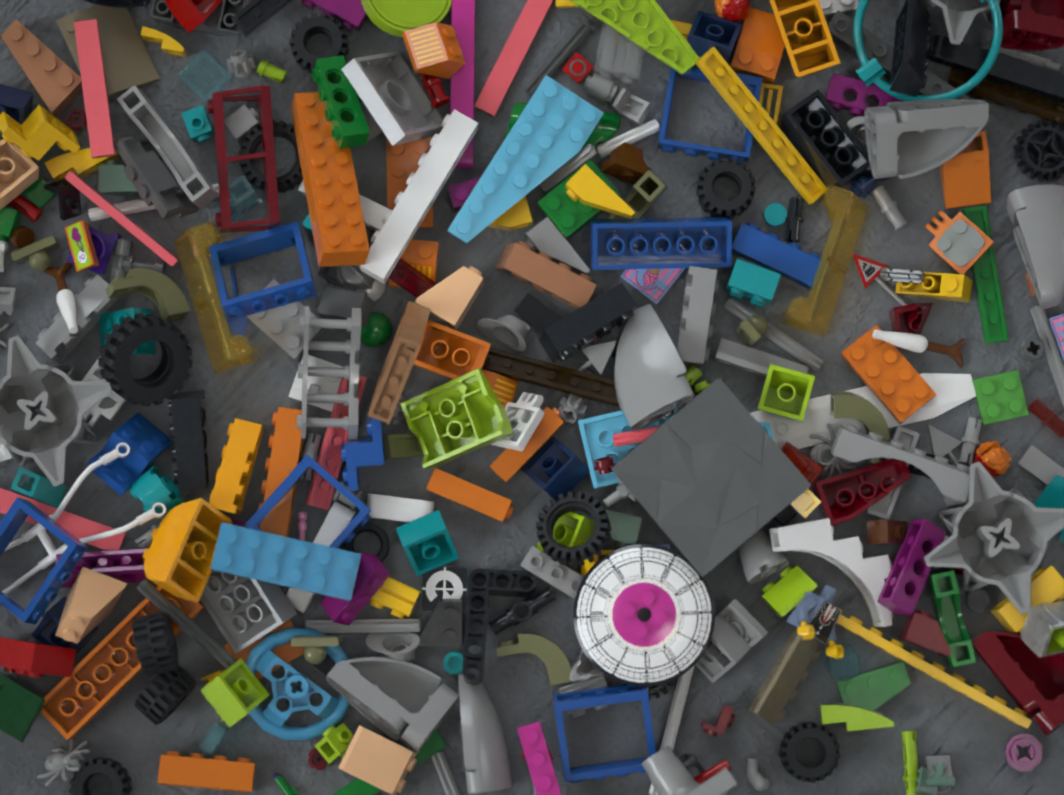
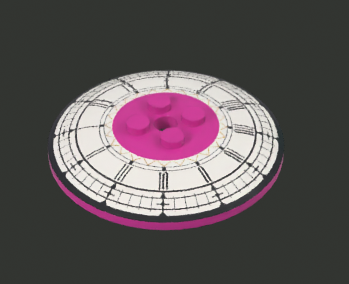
(648, 650)

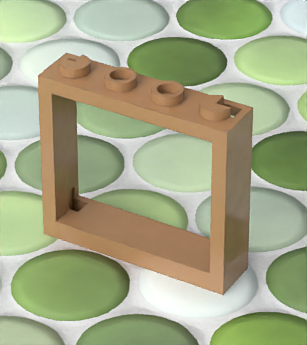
(399, 362)

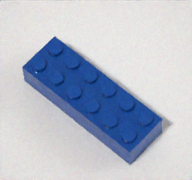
(661, 243)

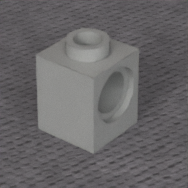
(241, 122)

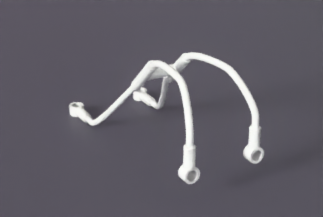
(39, 530)

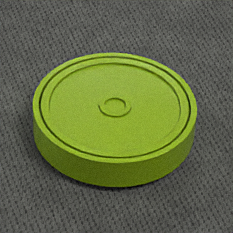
(402, 15)

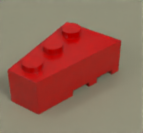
(35, 658)

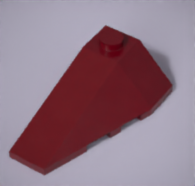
(856, 491)

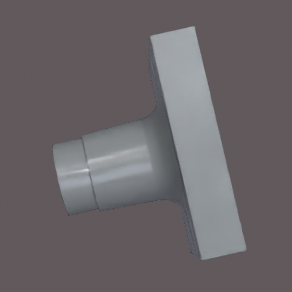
(392, 98)
(672, 777)

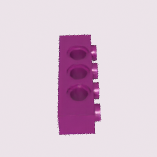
(841, 84)
(118, 564)
(903, 582)

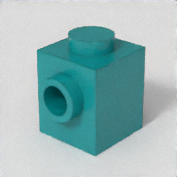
(198, 124)

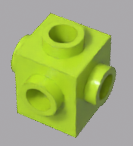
(335, 742)

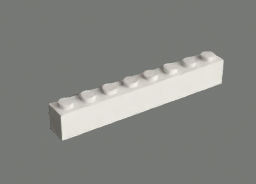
(419, 195)

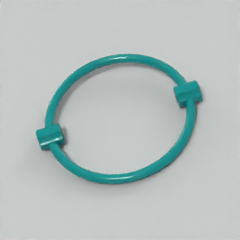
(872, 71)

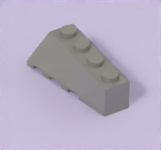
(90, 304)

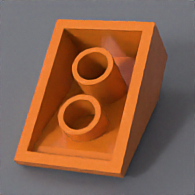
(758, 46)
(450, 351)

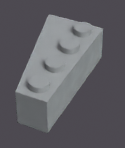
(696, 314)

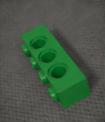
(355, 130)

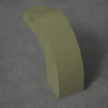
(644, 195)
(157, 287)
(852, 405)
(546, 650)

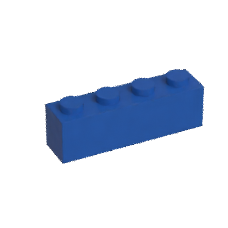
(775, 255)

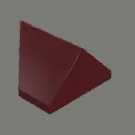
(909, 317)

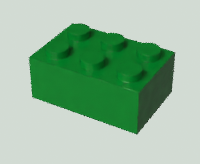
(565, 213)

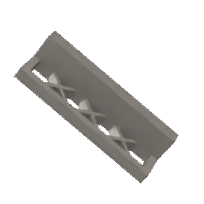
(752, 359)

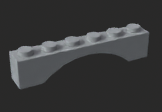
(168, 146)
(858, 446)

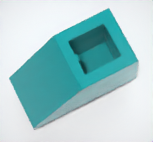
(38, 487)

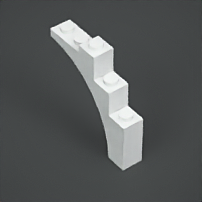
(846, 554)

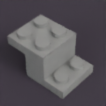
(731, 639)

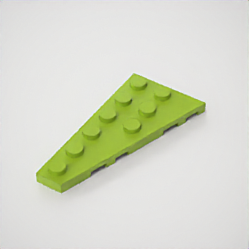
(645, 26)

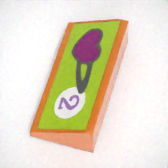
(81, 246)

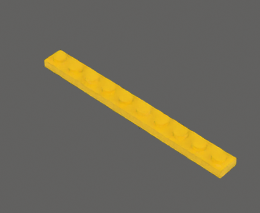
(934, 670)

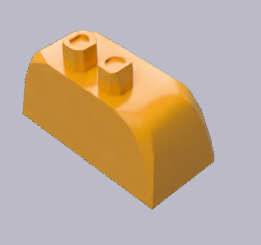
(805, 35)
(184, 549)

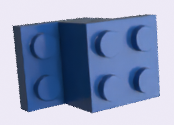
(145, 446)
(363, 452)

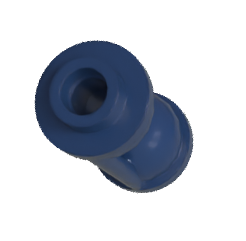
(864, 185)

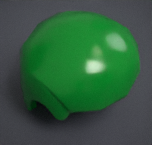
(377, 331)

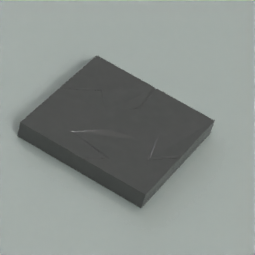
(711, 477)

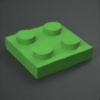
(1000, 397)

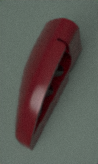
(1032, 24)
(1030, 680)

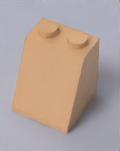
(453, 296)
(88, 604)
(378, 761)

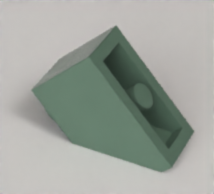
(114, 180)
(623, 528)

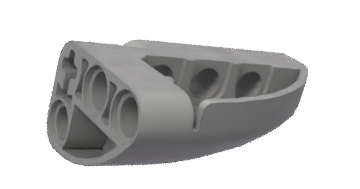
(920, 134)
(1039, 235)
(649, 371)
(395, 696)
(484, 740)

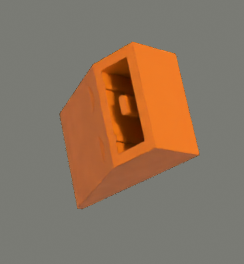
(967, 175)

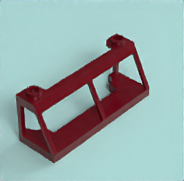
(215, 107)

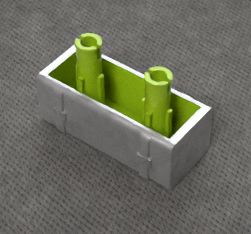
(1045, 629)

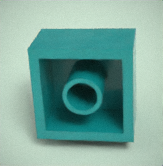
(752, 283)
(427, 543)

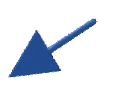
(239, 325)

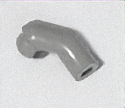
(754, 777)

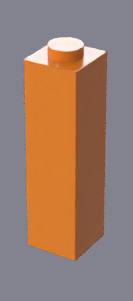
(512, 460)
(470, 495)

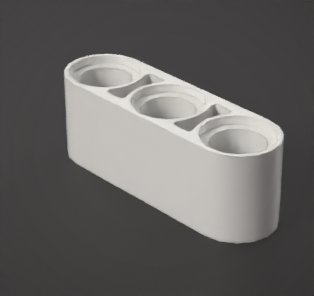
(397, 508)

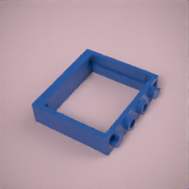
(751, 82)
(257, 245)
(307, 462)
(60, 573)
(601, 697)

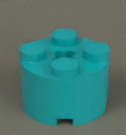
(155, 488)

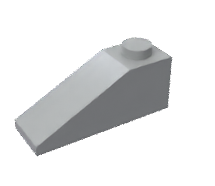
(549, 240)

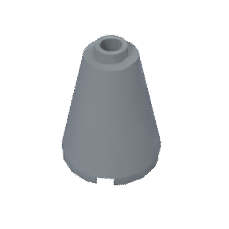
(759, 559)

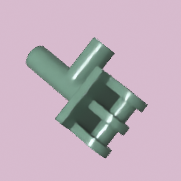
(930, 780)

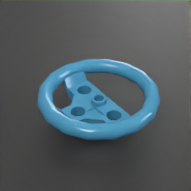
(273, 719)

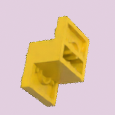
(38, 133)

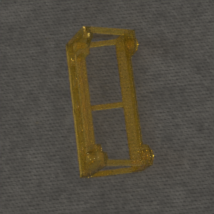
(847, 216)
(223, 349)

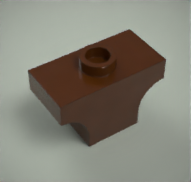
(626, 164)
(886, 532)

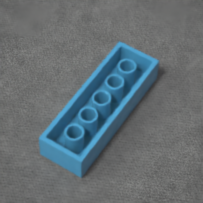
(285, 561)

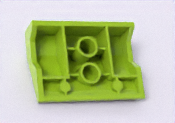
(456, 419)

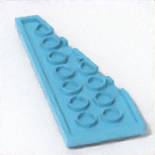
(539, 143)

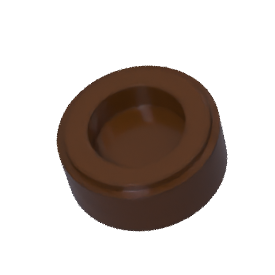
(22, 237)

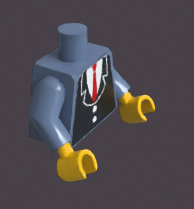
(817, 618)

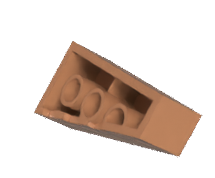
(47, 72)
(545, 274)

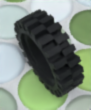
(249, 146)
(565, 505)

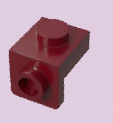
(724, 719)

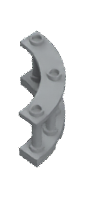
(349, 372)

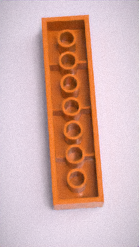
(329, 186)
(104, 671)

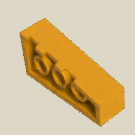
(236, 466)

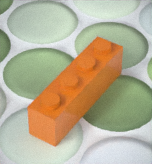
(206, 773)

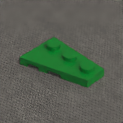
(875, 686)

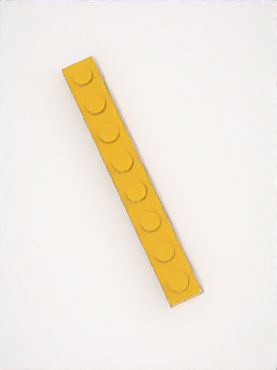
(761, 125)

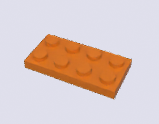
(401, 162)
(888, 375)

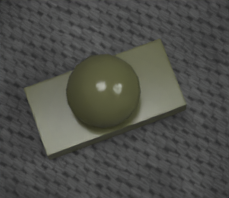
(37, 253)
(752, 329)
(402, 446)
(314, 646)

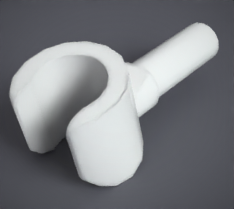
(3, 249)

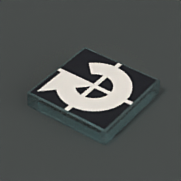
(444, 583)

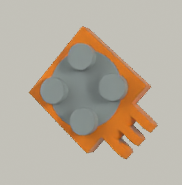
(958, 241)

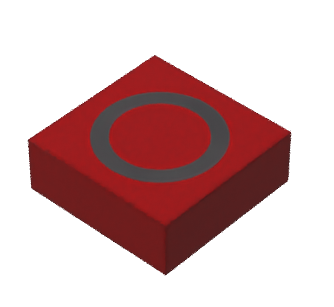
(577, 68)

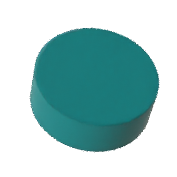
(775, 214)
(453, 663)

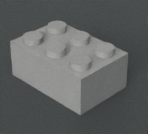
(283, 324)

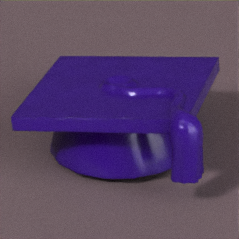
(104, 247)

